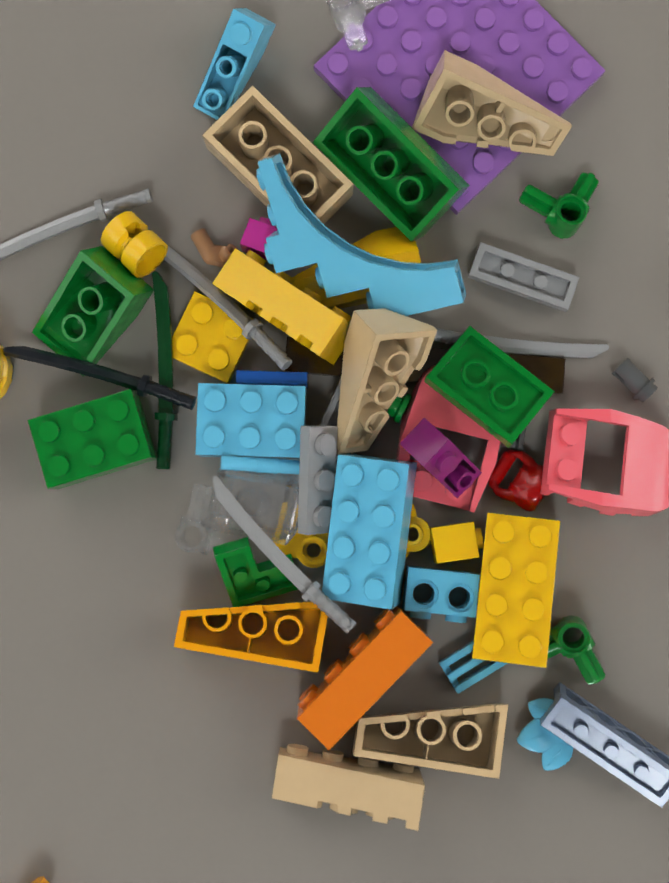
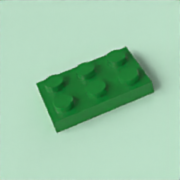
(489, 386)

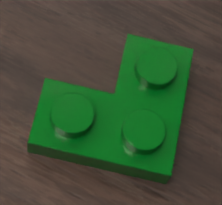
(245, 578)

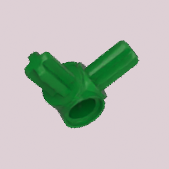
(571, 203)
(579, 650)

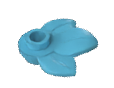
(540, 740)

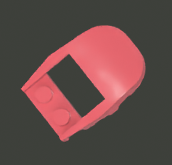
(443, 414)
(644, 466)

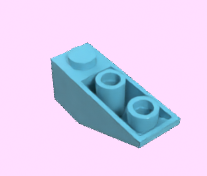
(234, 61)

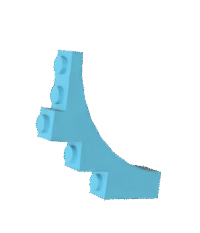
(342, 267)

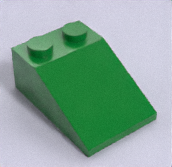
(92, 306)

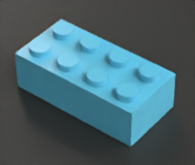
(369, 530)

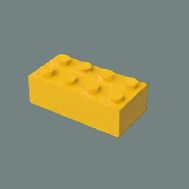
(516, 590)

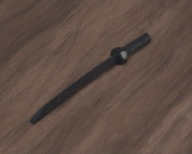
(141, 385)

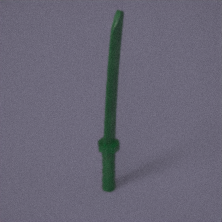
(165, 368)

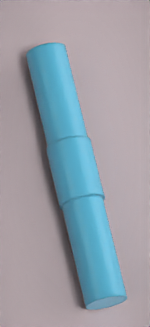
(259, 464)

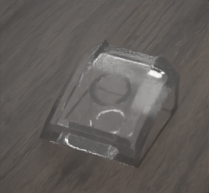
(267, 499)

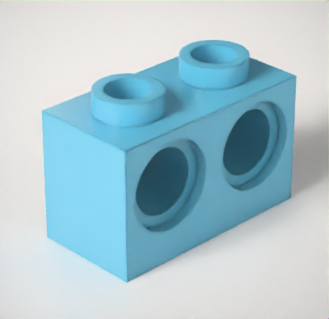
(442, 583)

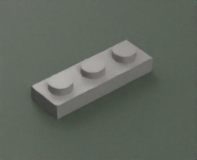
(523, 277)
(316, 478)

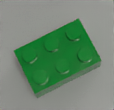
(92, 439)

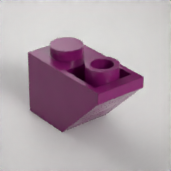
(440, 457)

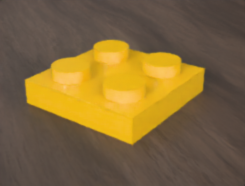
(208, 339)

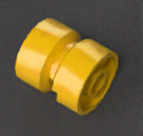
(134, 244)

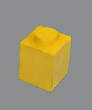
(456, 542)

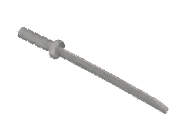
(100, 210)
(251, 328)
(531, 347)
(280, 560)

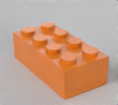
(362, 677)

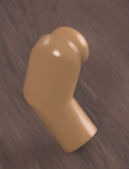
(211, 253)

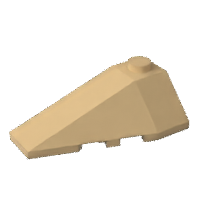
(479, 108)

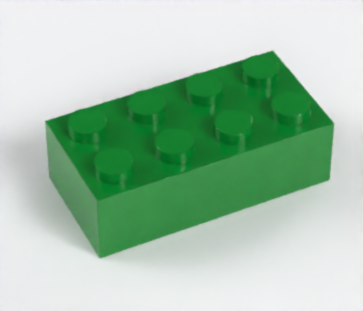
(390, 163)

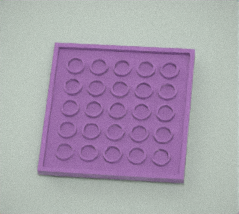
(504, 37)

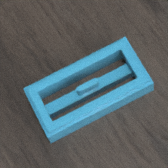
(471, 679)

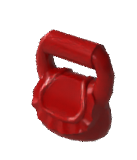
(526, 485)

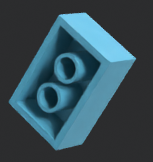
(250, 420)

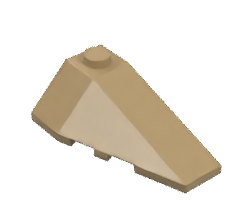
(377, 362)

